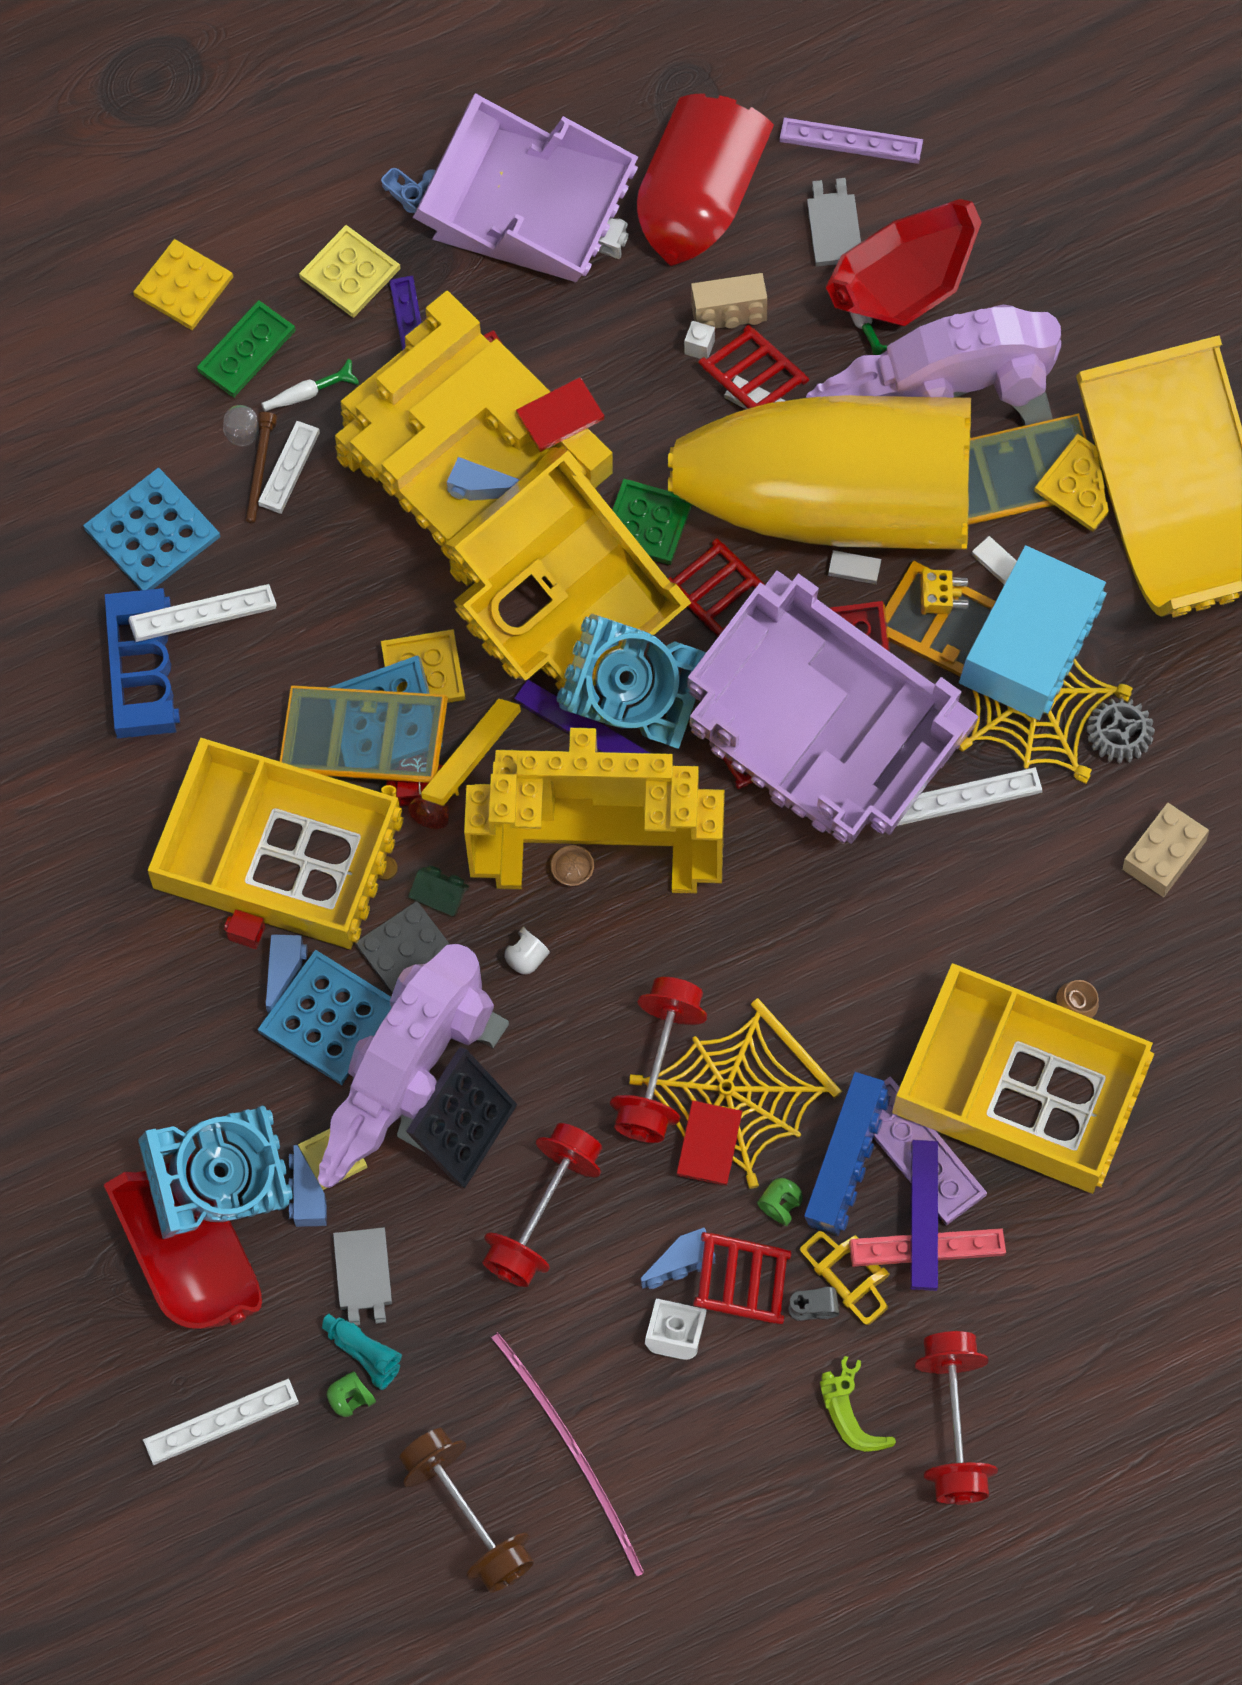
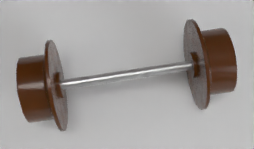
(429, 1457)

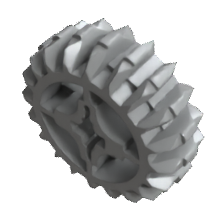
(1120, 730)

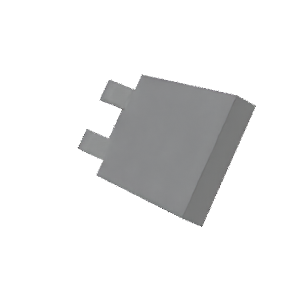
(832, 223)
(363, 1272)

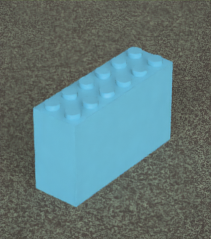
(1033, 633)

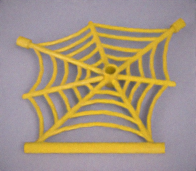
(788, 1039)

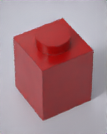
(245, 929)

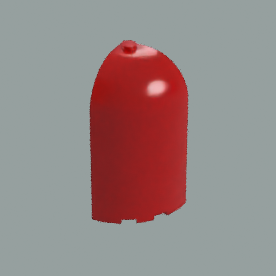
(699, 174)
(195, 1275)

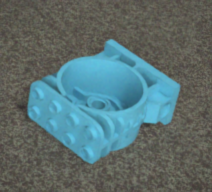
(667, 692)
(250, 1133)

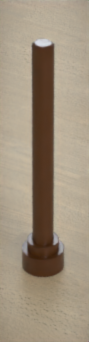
(266, 422)

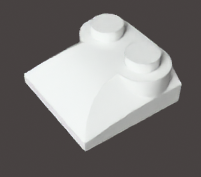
(675, 1329)

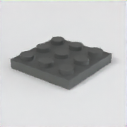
(401, 943)

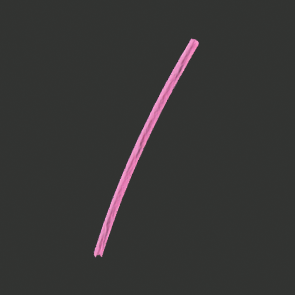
(527, 1378)

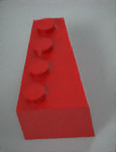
(868, 618)

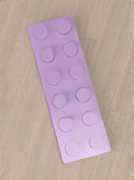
(956, 1185)

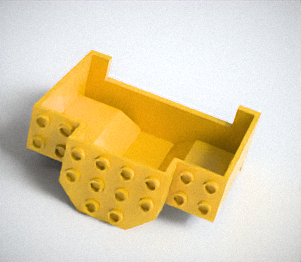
(567, 533)

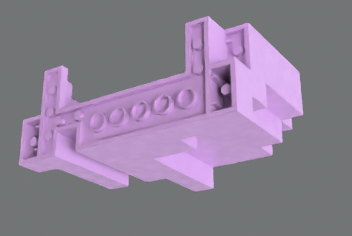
(823, 712)

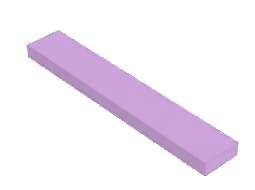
(851, 140)

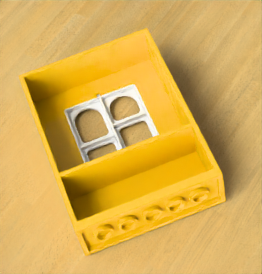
(224, 827)
(967, 1063)

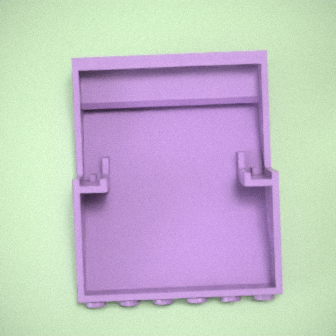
(549, 198)

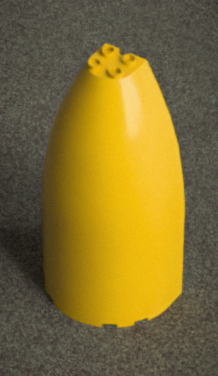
(835, 470)

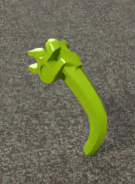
(836, 1400)

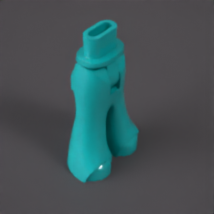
(376, 1358)

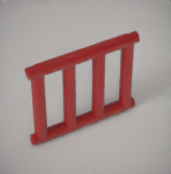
(765, 348)
(734, 564)
(727, 1305)

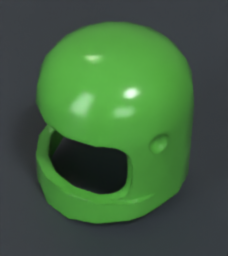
(772, 1196)
(347, 1387)

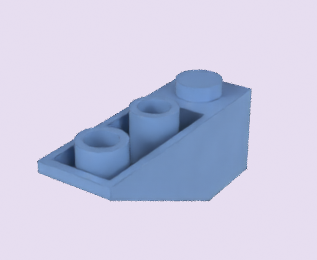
(309, 1199)
(680, 1258)

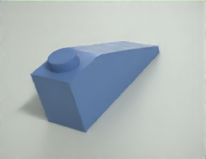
(477, 481)
(284, 965)

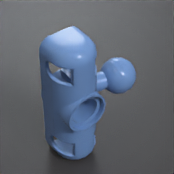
(410, 188)

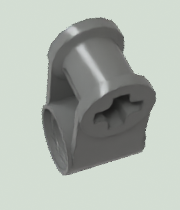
(817, 1304)

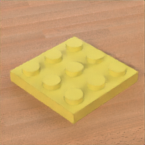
(349, 271)

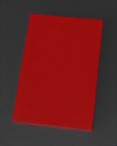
(560, 414)
(709, 1143)

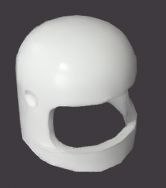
(526, 954)

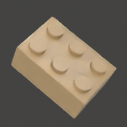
(730, 301)
(1165, 849)

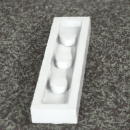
(289, 467)

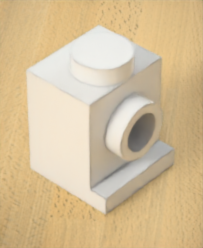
(614, 238)

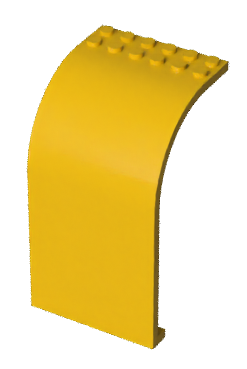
(1172, 471)

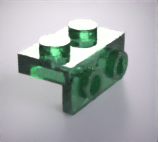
(438, 890)

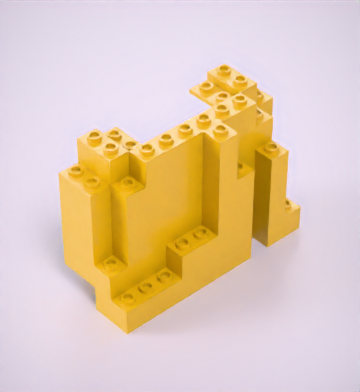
(448, 401)
(593, 801)

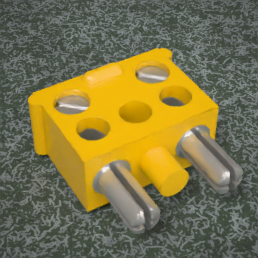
(938, 591)

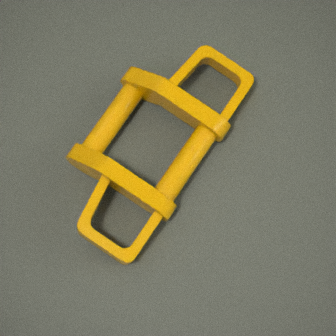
(849, 1298)

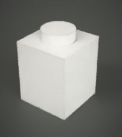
(699, 340)

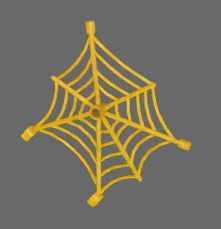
(1081, 772)

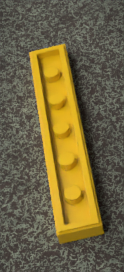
(470, 752)

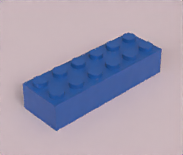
(847, 1154)

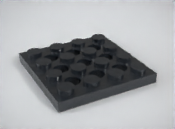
(488, 1093)

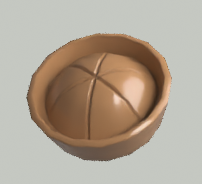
(572, 865)
(1079, 997)

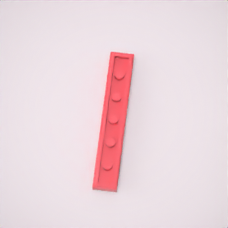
(950, 1246)

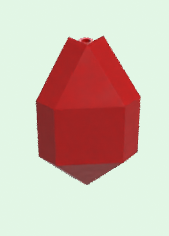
(907, 264)

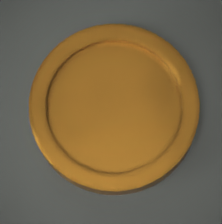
(390, 871)

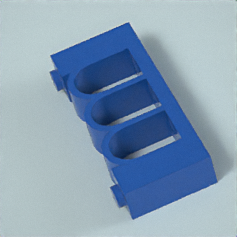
(140, 718)

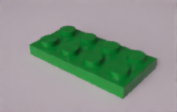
(246, 348)

